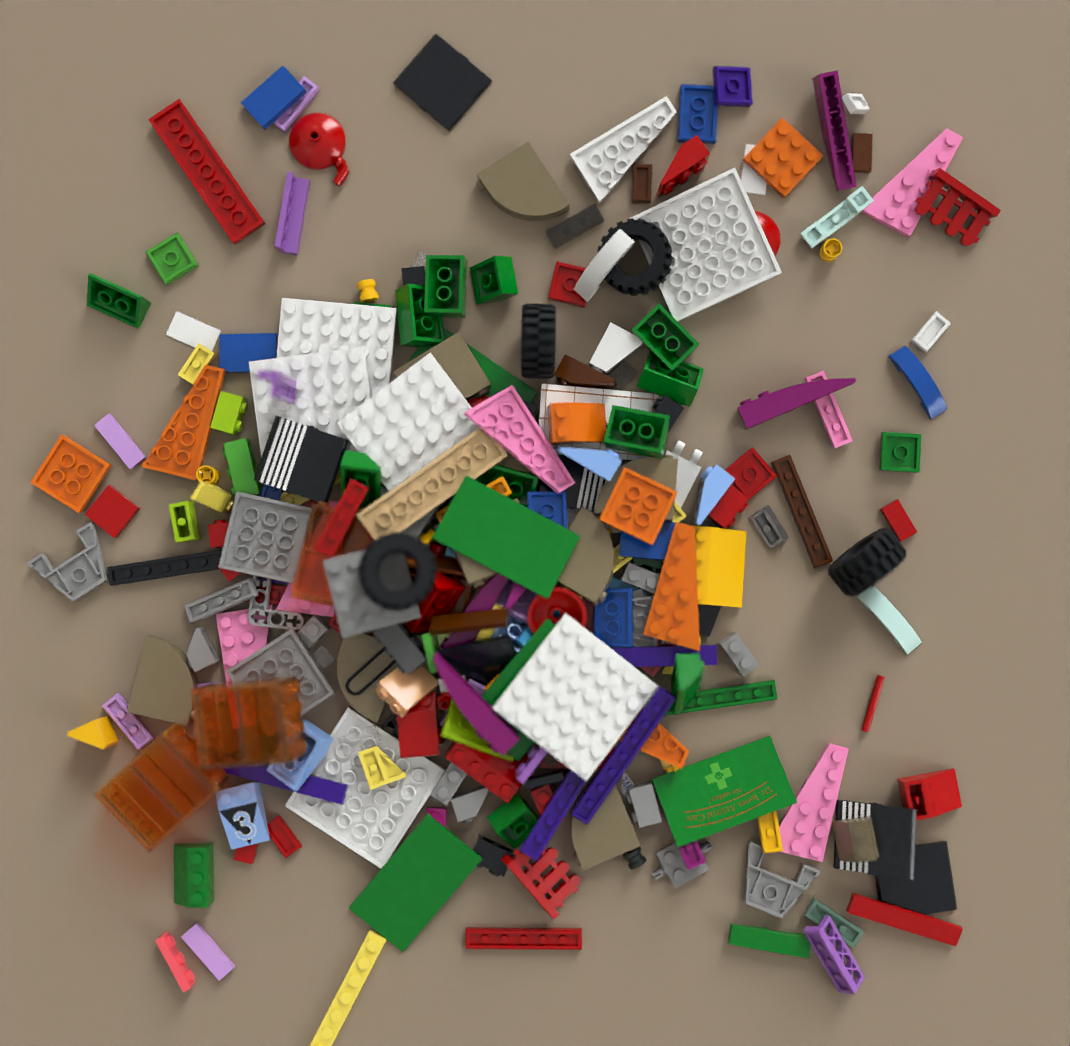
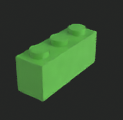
(242, 467)

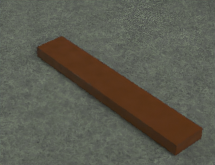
(802, 511)

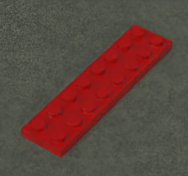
(206, 171)

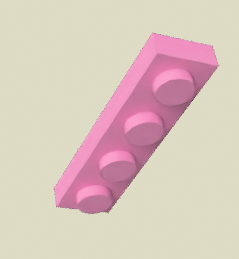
(831, 415)

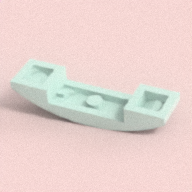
(837, 217)
(890, 618)

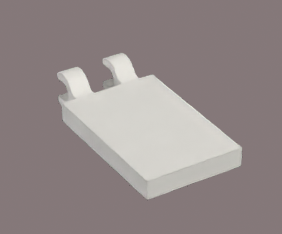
(686, 471)

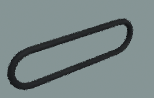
(372, 681)

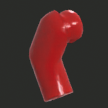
(342, 171)

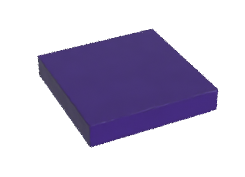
(732, 86)

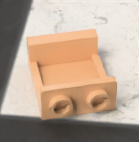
(405, 690)

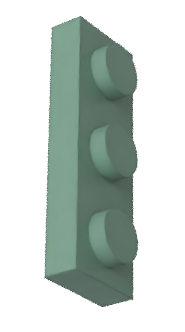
(849, 932)

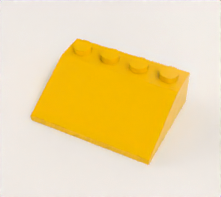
(720, 566)

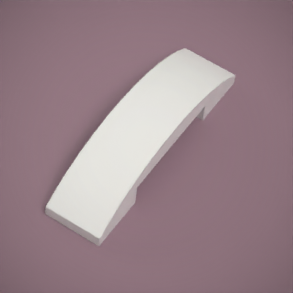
(602, 264)

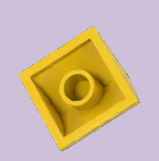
(96, 733)

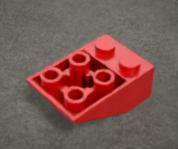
(688, 161)
(930, 793)

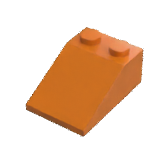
(576, 423)

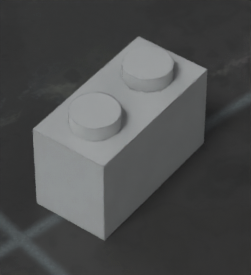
(640, 577)
(738, 654)
(448, 784)
(644, 804)

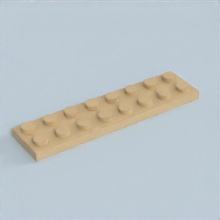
(431, 485)

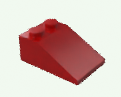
(420, 729)

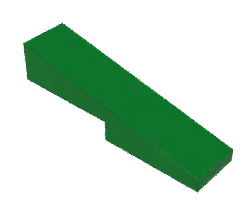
(769, 940)

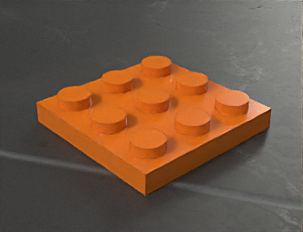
(782, 158)
(71, 473)
(638, 506)

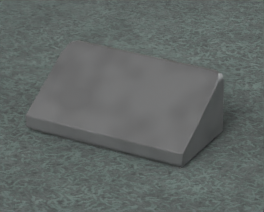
(769, 526)

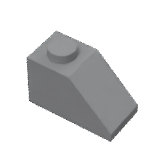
(313, 631)
(201, 651)
(468, 803)

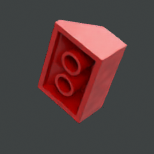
(438, 602)

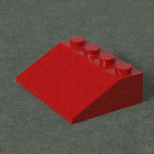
(487, 769)

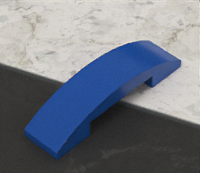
(920, 381)

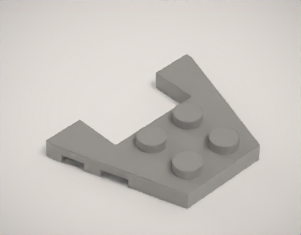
(79, 573)
(641, 610)
(772, 891)

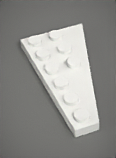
(614, 152)

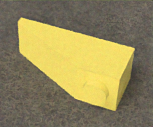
(214, 497)

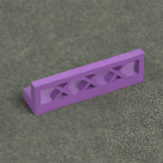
(292, 214)
(281, 385)
(833, 960)

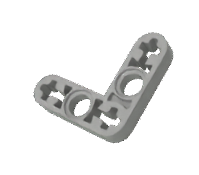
(263, 608)

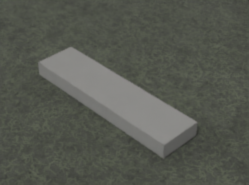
(221, 600)

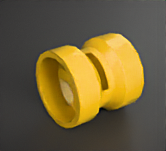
(832, 246)
(367, 291)
(204, 474)

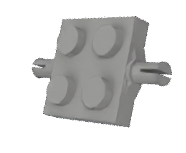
(674, 866)

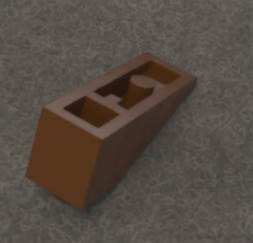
(578, 374)

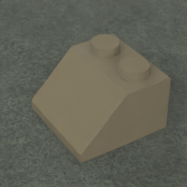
(855, 839)

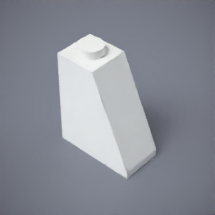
(614, 348)

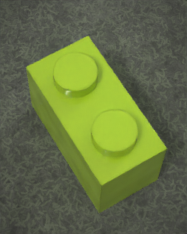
(229, 413)
(184, 522)

